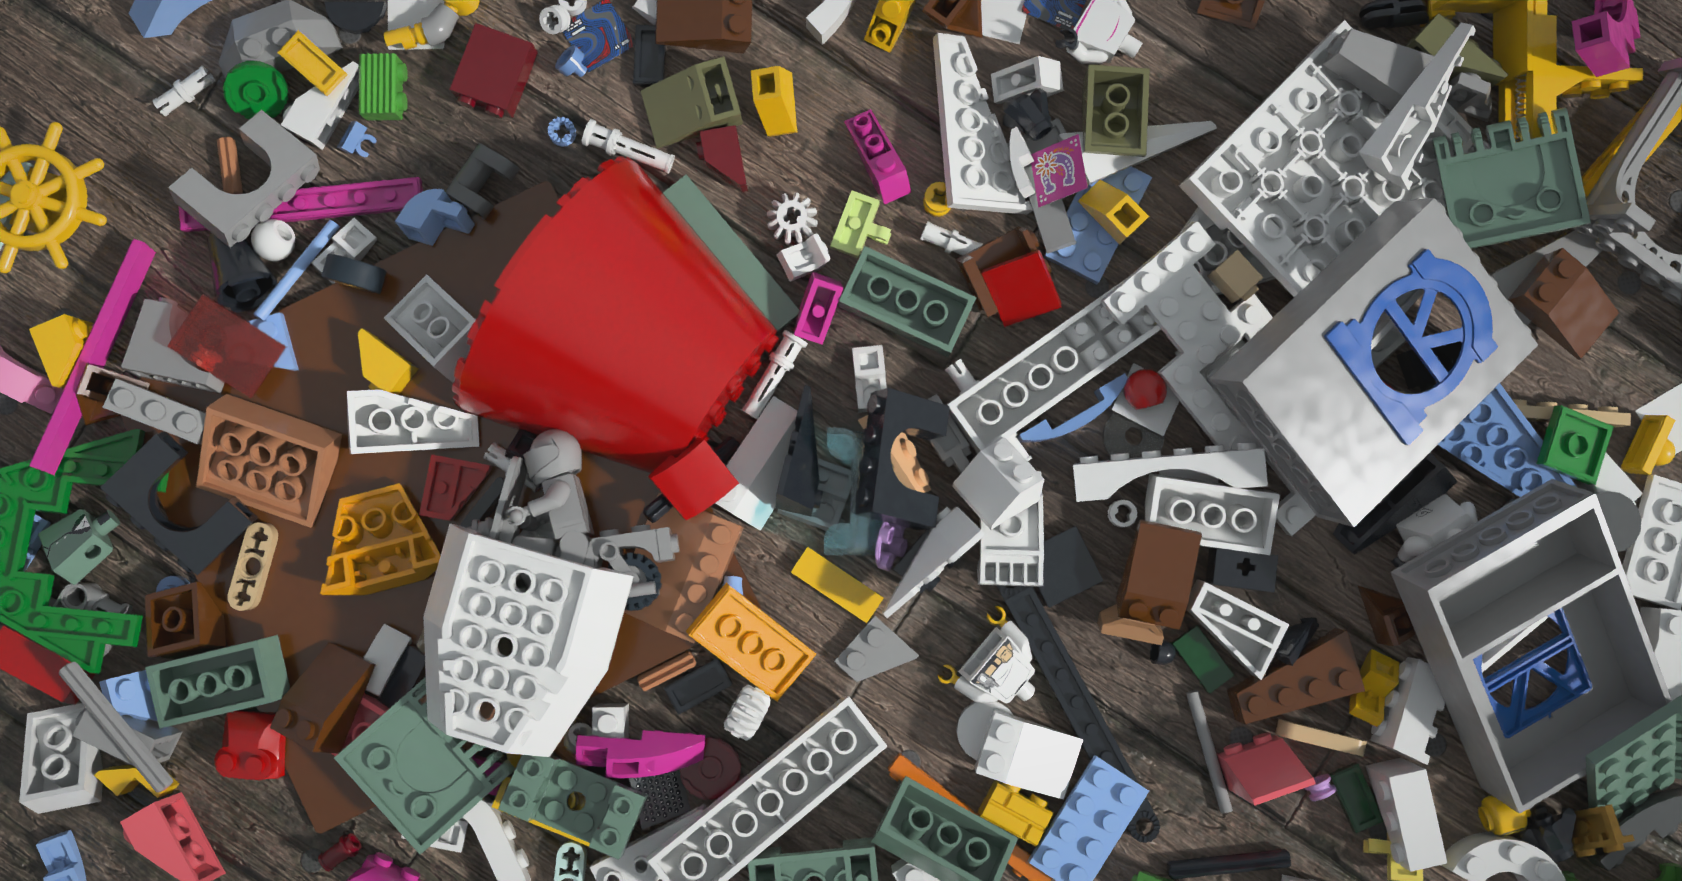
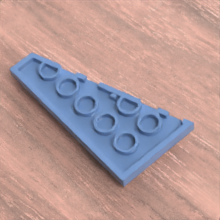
(1501, 444)

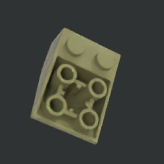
(1437, 32)
(691, 103)

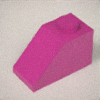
(818, 307)

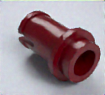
(346, 847)

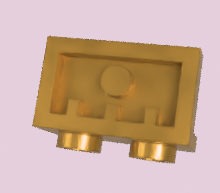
(1597, 829)

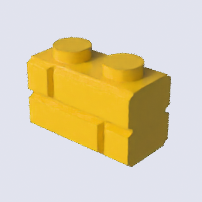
(1016, 812)

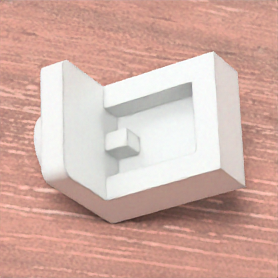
(804, 257)

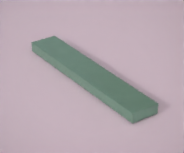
(732, 252)

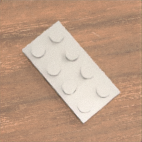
(1655, 558)

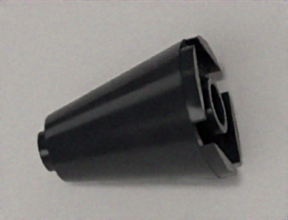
(238, 275)

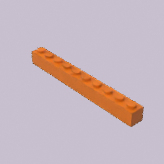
(1019, 858)

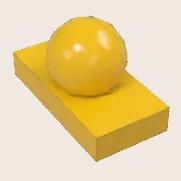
(312, 63)
(1650, 445)

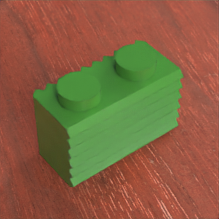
(382, 86)

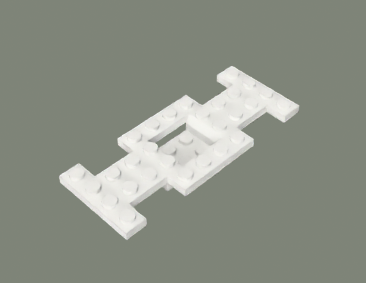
(1205, 341)

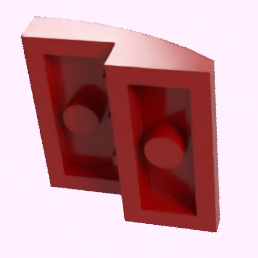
(693, 479)

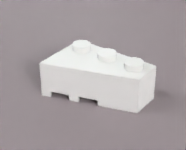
(1238, 626)
(1410, 712)
(1408, 813)

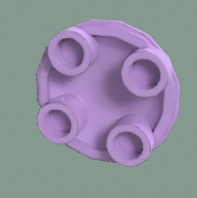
(889, 545)

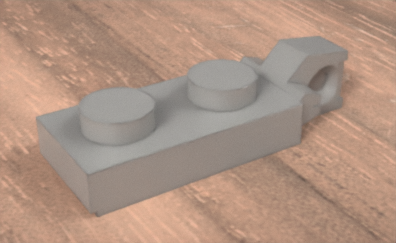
(952, 447)

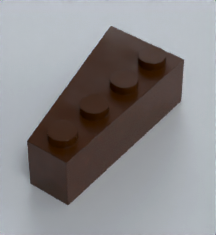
(1319, 675)

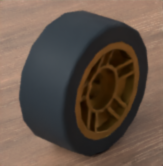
(354, 273)

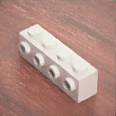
(633, 863)

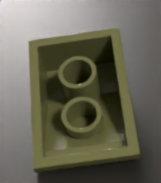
(1115, 110)

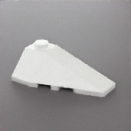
(398, 423)
(759, 465)

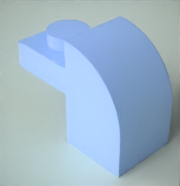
(429, 213)

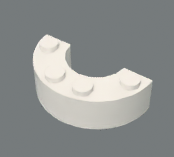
(1487, 854)

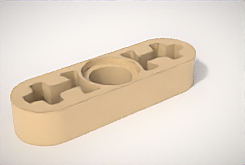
(254, 590)
(1321, 737)

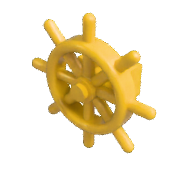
(41, 200)

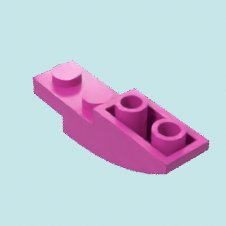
(652, 755)

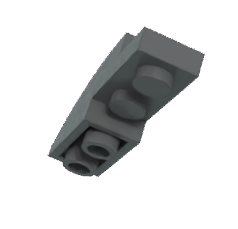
(1656, 817)

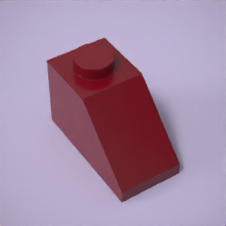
(723, 155)

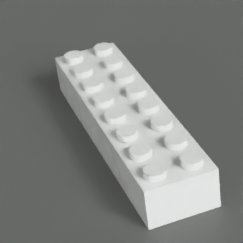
(770, 797)

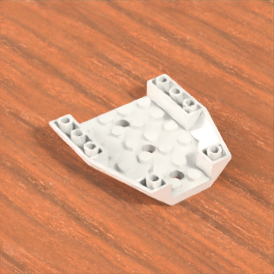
(558, 632)

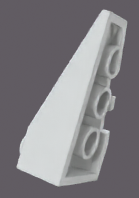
(943, 545)

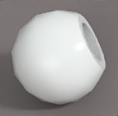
(273, 240)

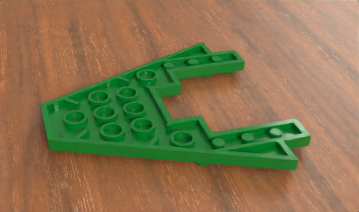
(26, 596)

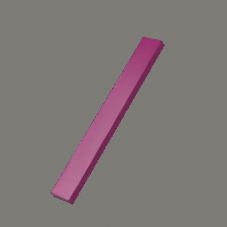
(335, 201)
(95, 352)

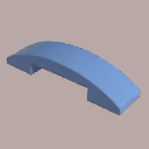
(1105, 395)

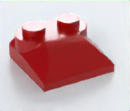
(251, 747)

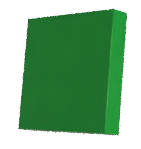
(1574, 445)

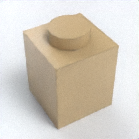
(1236, 277)

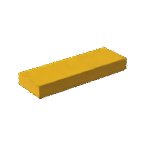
(837, 585)

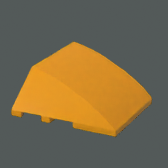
(378, 544)

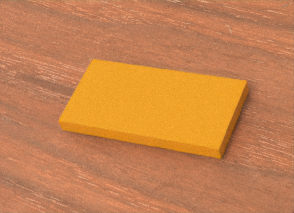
(751, 642)

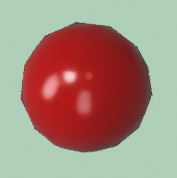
(1145, 389)

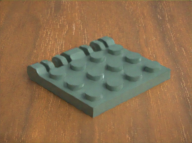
(1513, 186)
(1637, 761)
(418, 771)

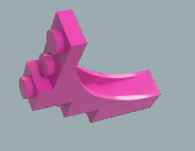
(1607, 36)

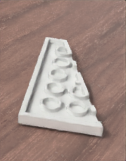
(972, 141)

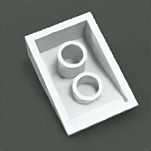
(433, 325)
(1665, 636)
(1027, 755)
(56, 765)

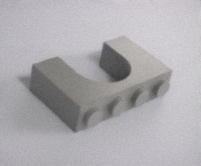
(234, 215)

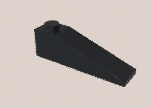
(800, 472)
(1416, 490)

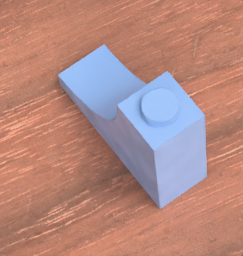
(161, 16)

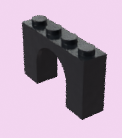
(136, 488)
(880, 491)

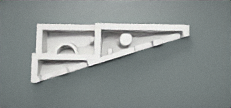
(1405, 129)
(1159, 140)

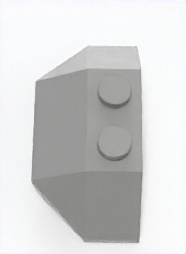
(265, 31)

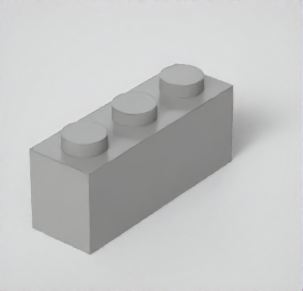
(156, 410)

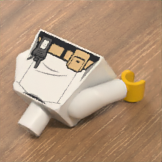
(997, 667)

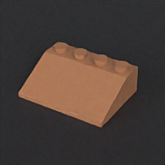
(266, 459)
(694, 575)

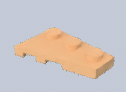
(905, 462)

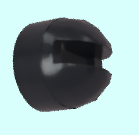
(1162, 654)

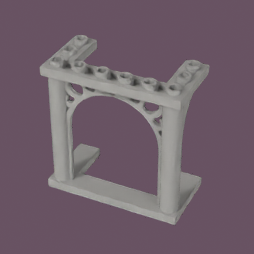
(1615, 220)

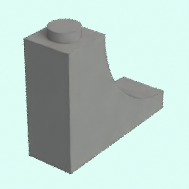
(152, 359)

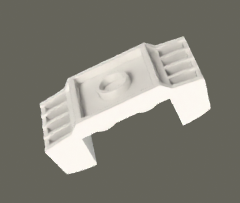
(1013, 550)

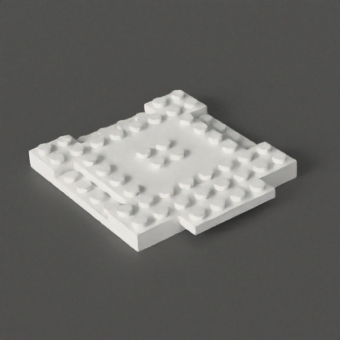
(1296, 176)

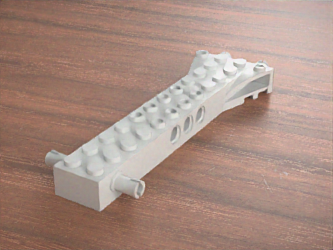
(1066, 358)

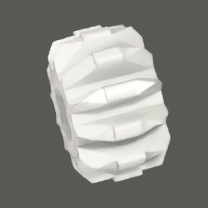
(781, 213)
(747, 712)

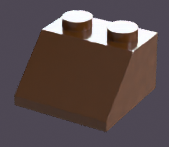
(183, 622)

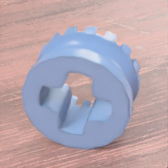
(555, 125)

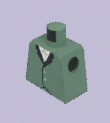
(78, 543)

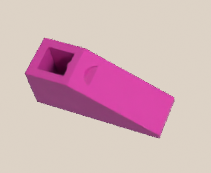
(878, 157)

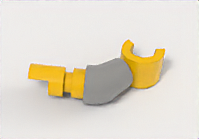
(433, 28)

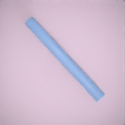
(296, 270)

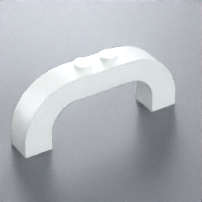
(497, 842)

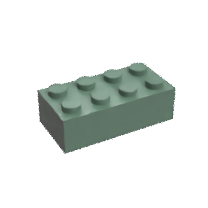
(906, 301)
(218, 681)
(942, 836)

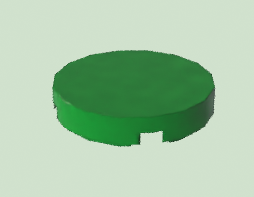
(255, 87)

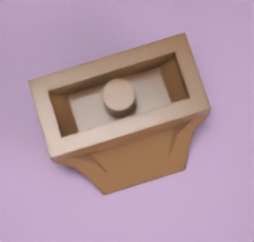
(1111, 624)

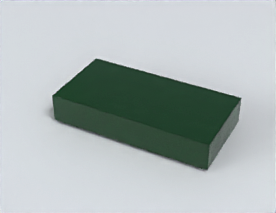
(1202, 659)
(1355, 797)

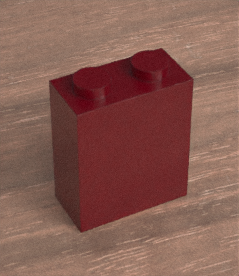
(493, 71)

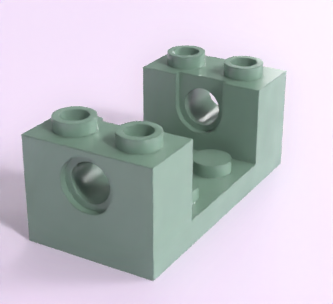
(542, 790)
(851, 863)

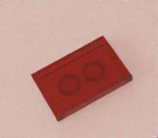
(227, 346)

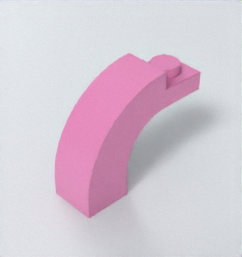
(27, 384)

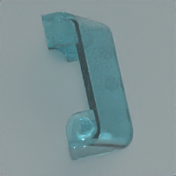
(861, 533)

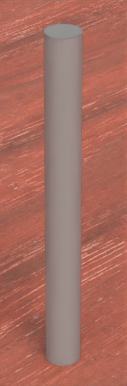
(1209, 751)

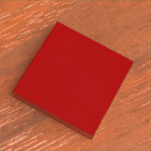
(1021, 288)

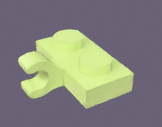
(858, 224)

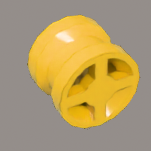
(934, 203)

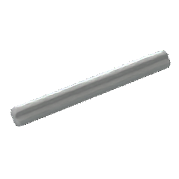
(116, 726)

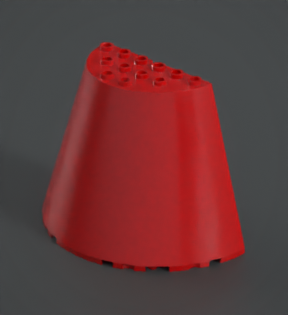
(613, 327)

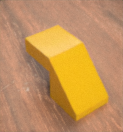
(1379, 678)
(125, 778)

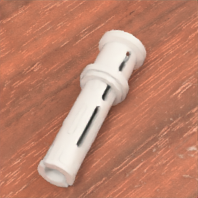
(612, 146)
(753, 406)

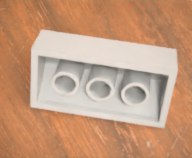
(1224, 515)

